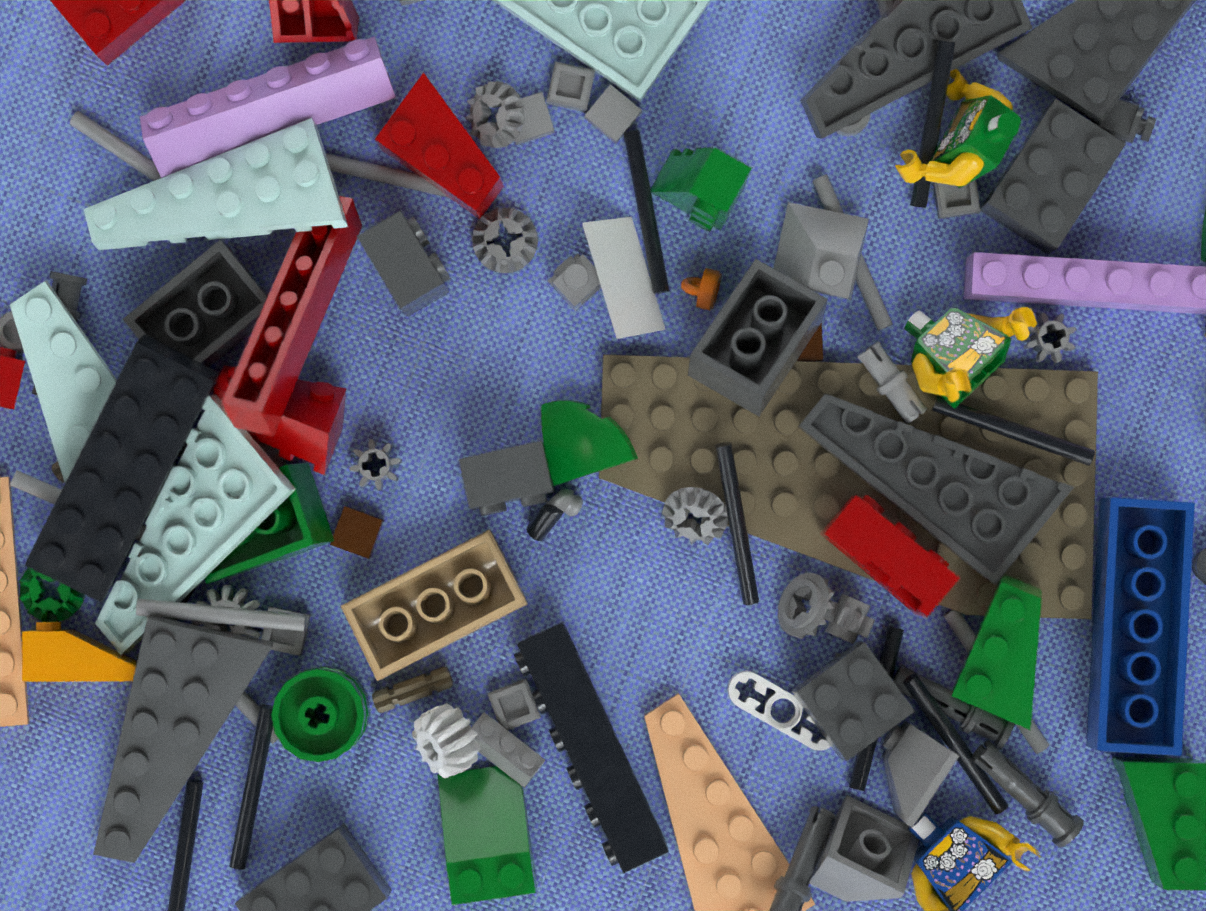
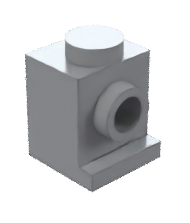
(575, 281)

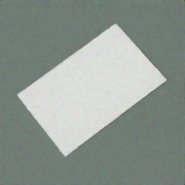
(623, 277)

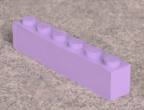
(250, 109)
(1085, 283)

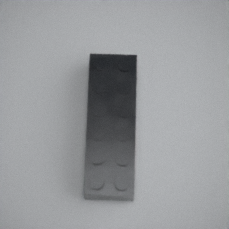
(122, 468)

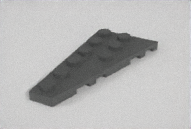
(1094, 49)
(901, 55)
(955, 493)
(176, 705)

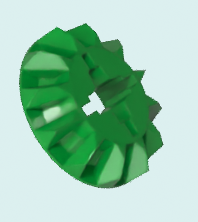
(50, 608)

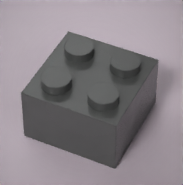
(402, 263)
(506, 477)
(852, 700)

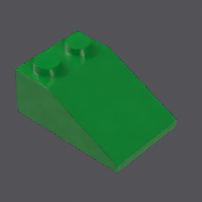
(288, 531)
(485, 836)

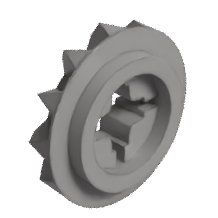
(509, 118)
(521, 250)
(701, 504)
(791, 609)

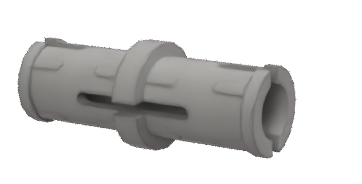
(892, 382)

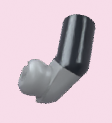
(552, 511)

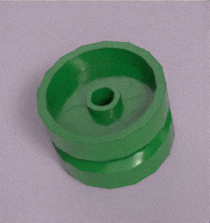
(296, 717)

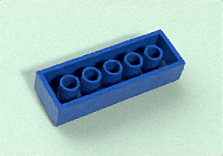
(1140, 626)

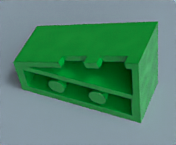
(702, 184)

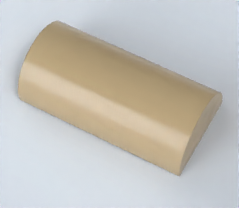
(434, 605)

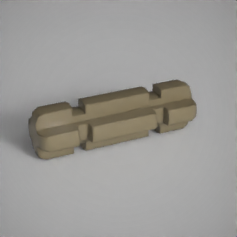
(412, 689)

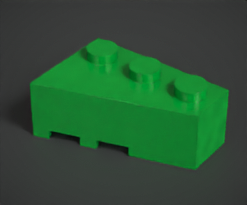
(1004, 654)
(1169, 817)

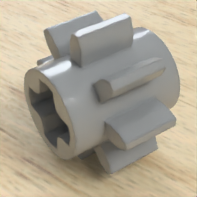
(1050, 349)
(366, 457)
(848, 619)

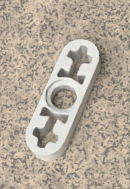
(749, 704)

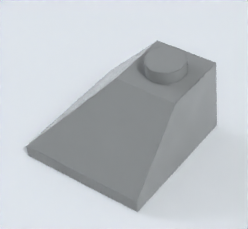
(821, 249)
(914, 769)
(865, 855)

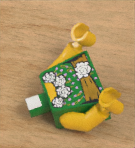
(973, 139)
(962, 349)

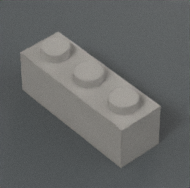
(506, 750)

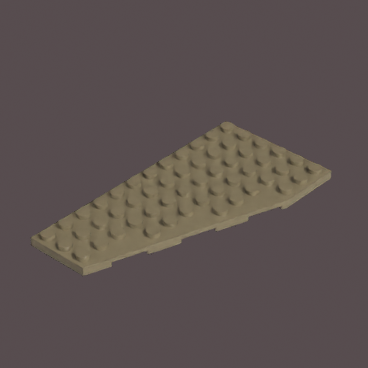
(798, 487)

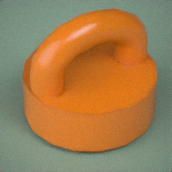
(704, 288)

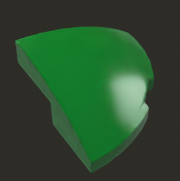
(580, 441)

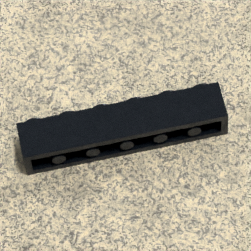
(592, 746)

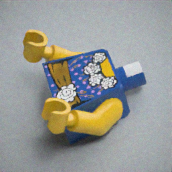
(961, 860)

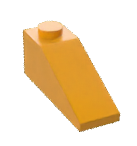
(70, 656)

